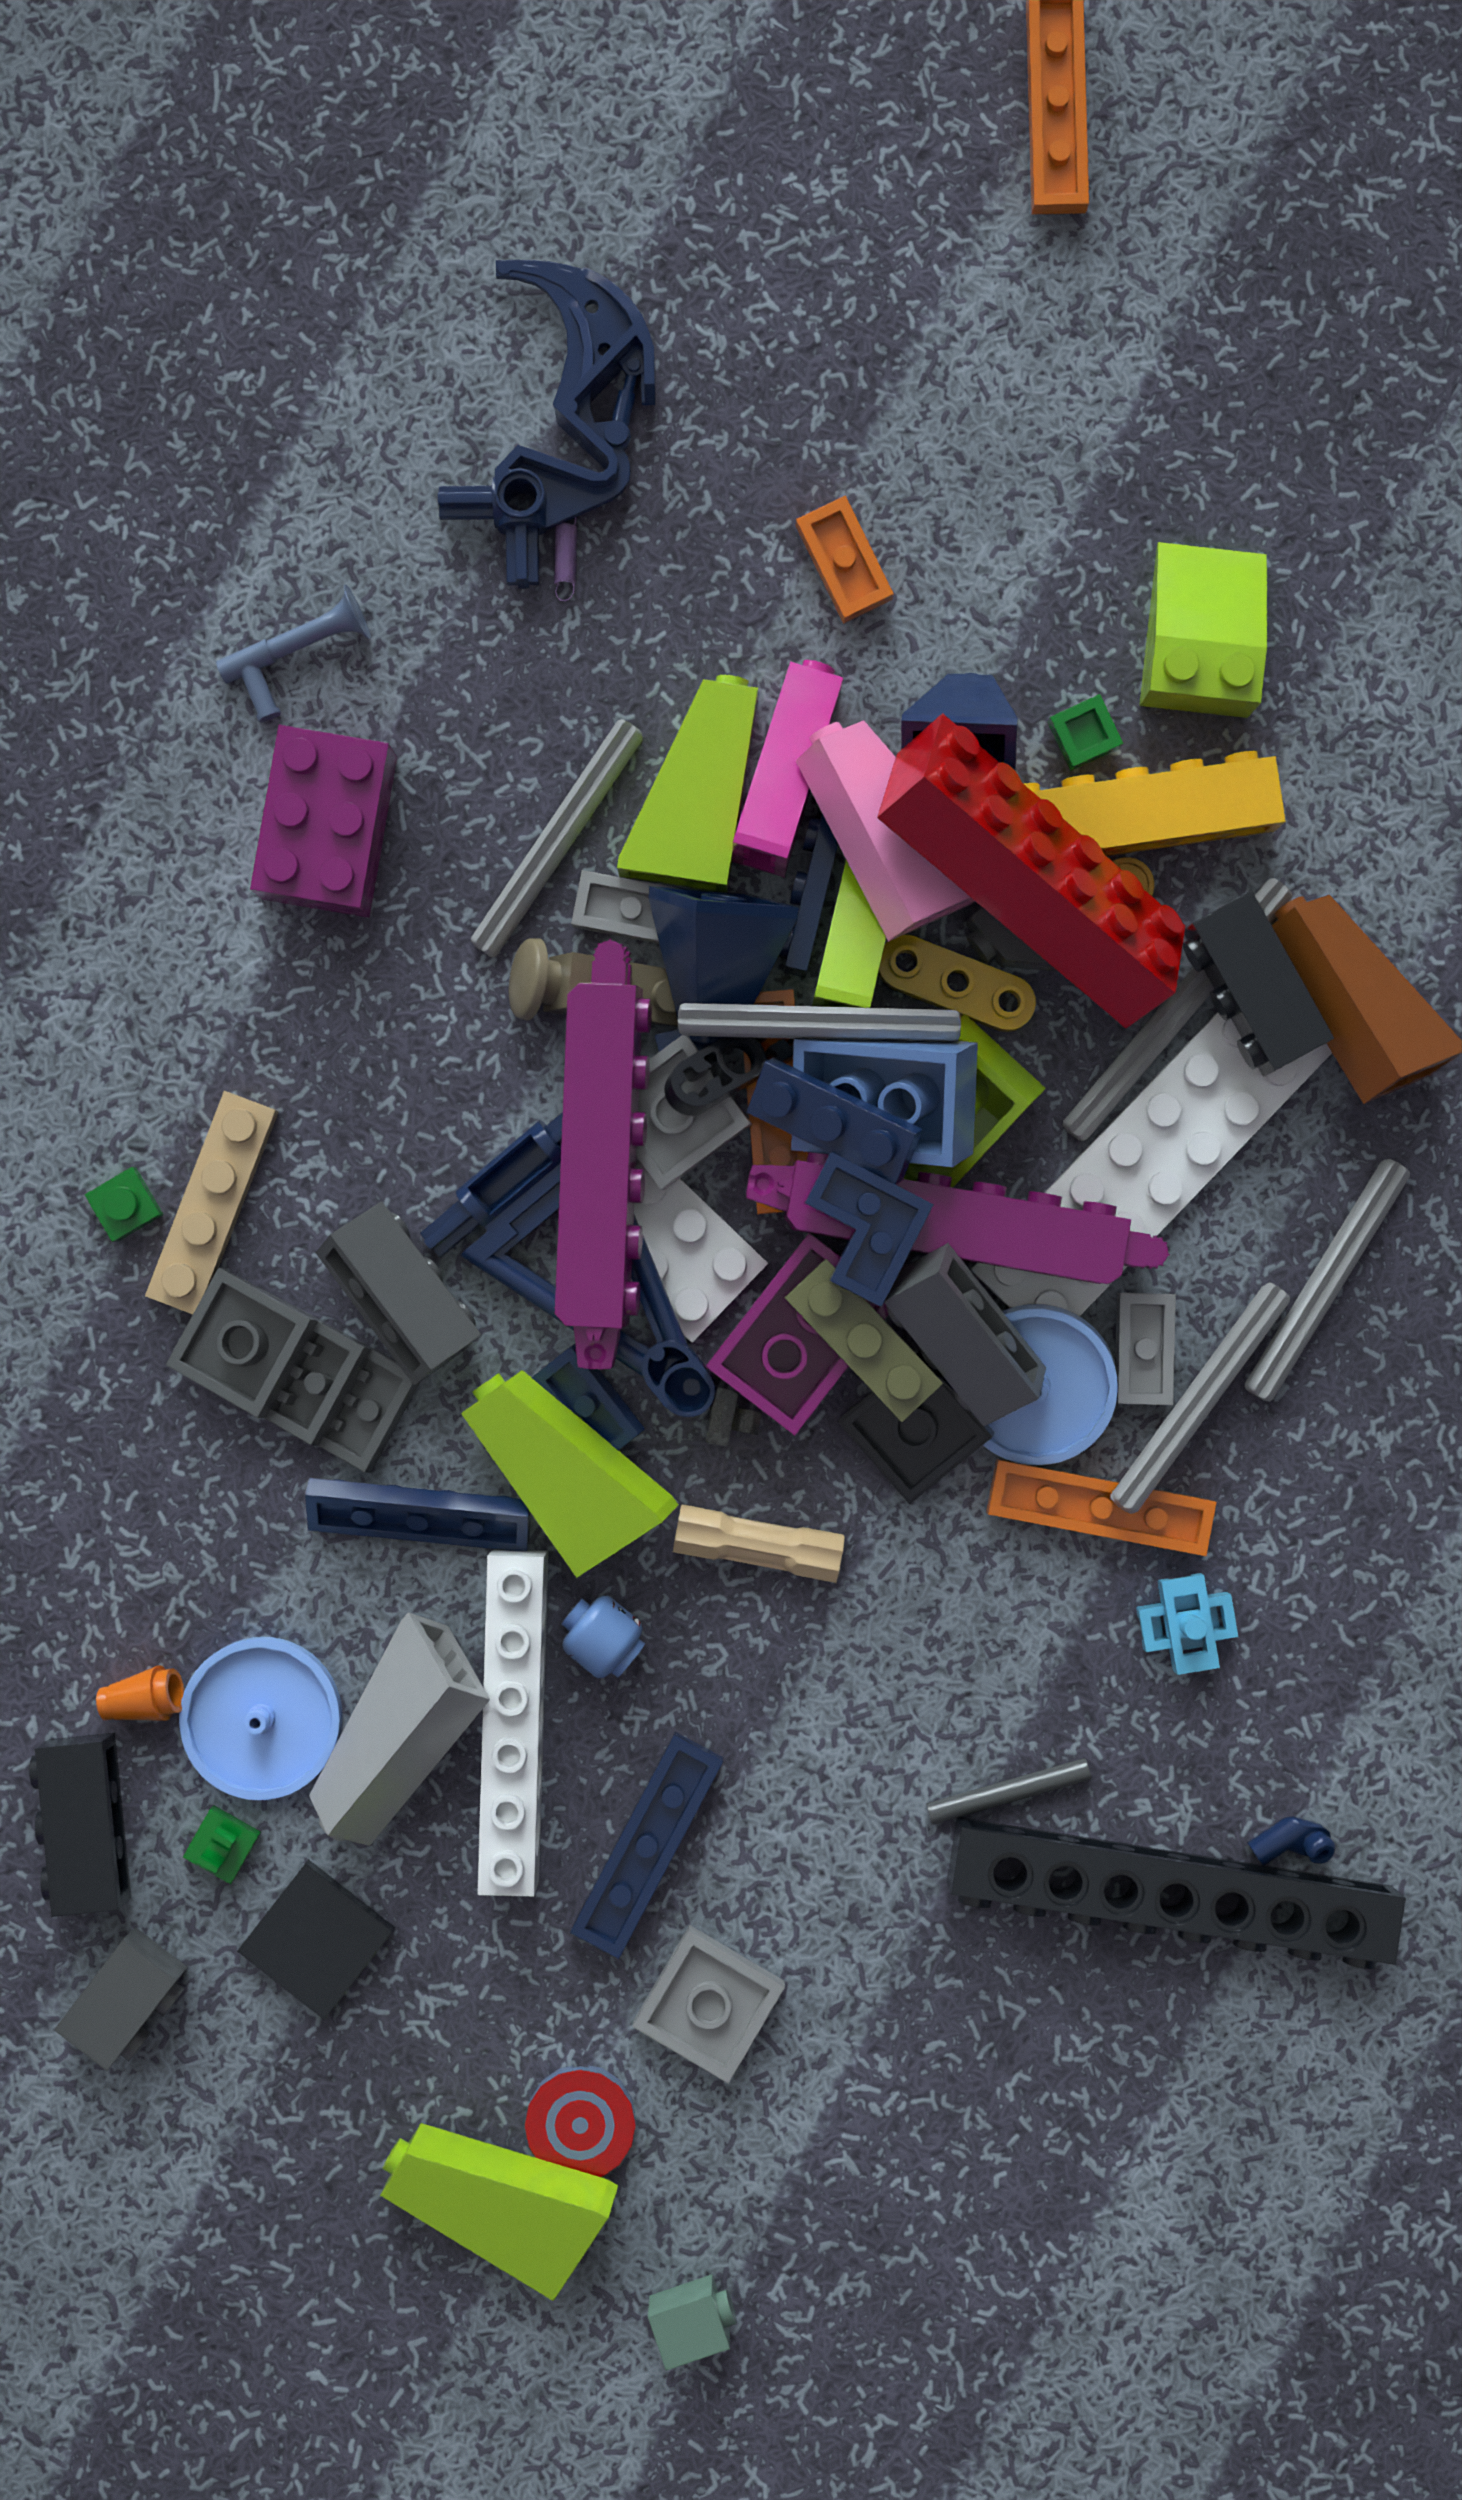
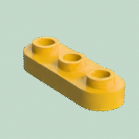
(930, 984)

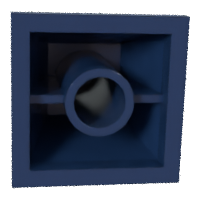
(972, 703)
(718, 944)

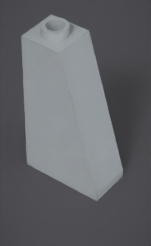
(398, 1731)

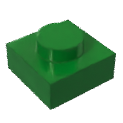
(1085, 732)
(124, 1204)

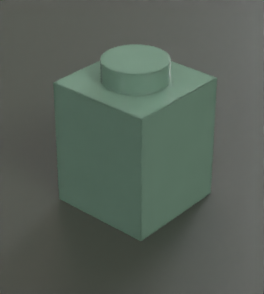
(691, 2321)

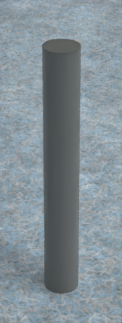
(1008, 1791)

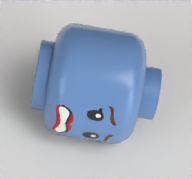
(602, 1636)

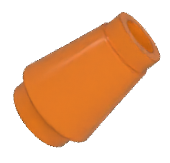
(144, 1696)

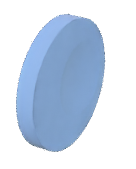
(1075, 1391)
(260, 1718)

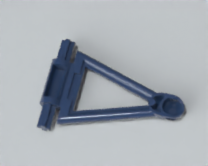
(515, 1198)

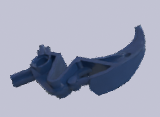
(560, 486)

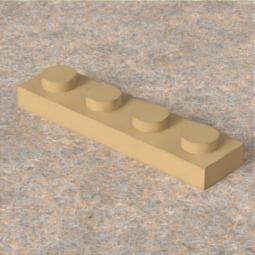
(211, 1202)

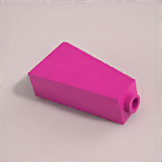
(778, 787)

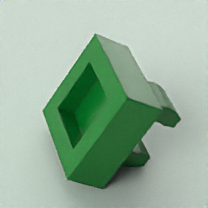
(222, 1844)

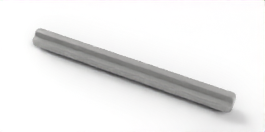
(1155, 1035)

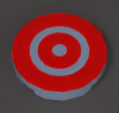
(581, 2120)

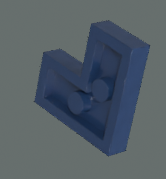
(883, 1221)

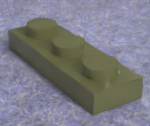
(864, 1342)

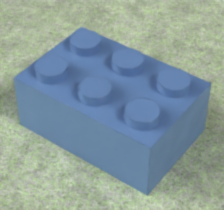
(910, 1079)

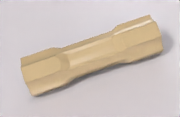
(796, 1550)

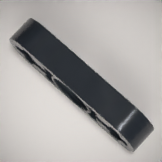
(725, 1081)

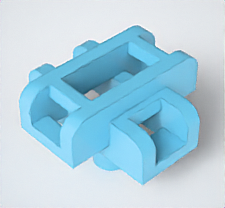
(1187, 1628)

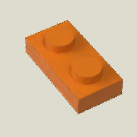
(844, 559)

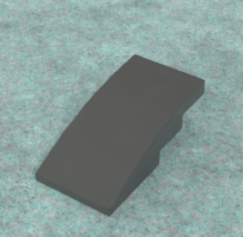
(293, 1370)

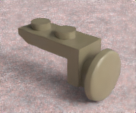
(547, 982)

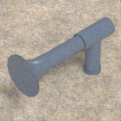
(249, 661)

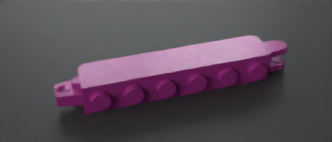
(600, 1156)
(983, 1224)

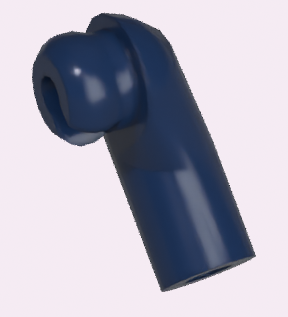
(1295, 1836)

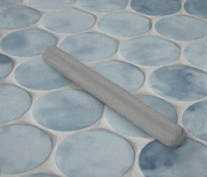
(557, 838)
(819, 1022)
(1327, 1280)
(1200, 1398)

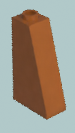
(1378, 1019)

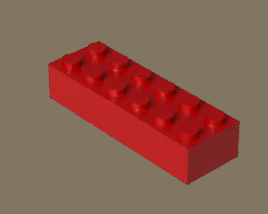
(1033, 871)

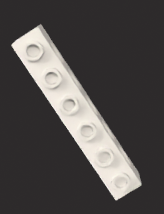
(513, 1723)

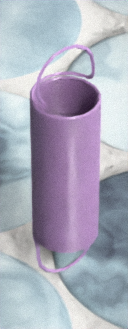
(565, 554)

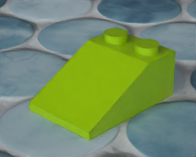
(1206, 631)
(1002, 1096)

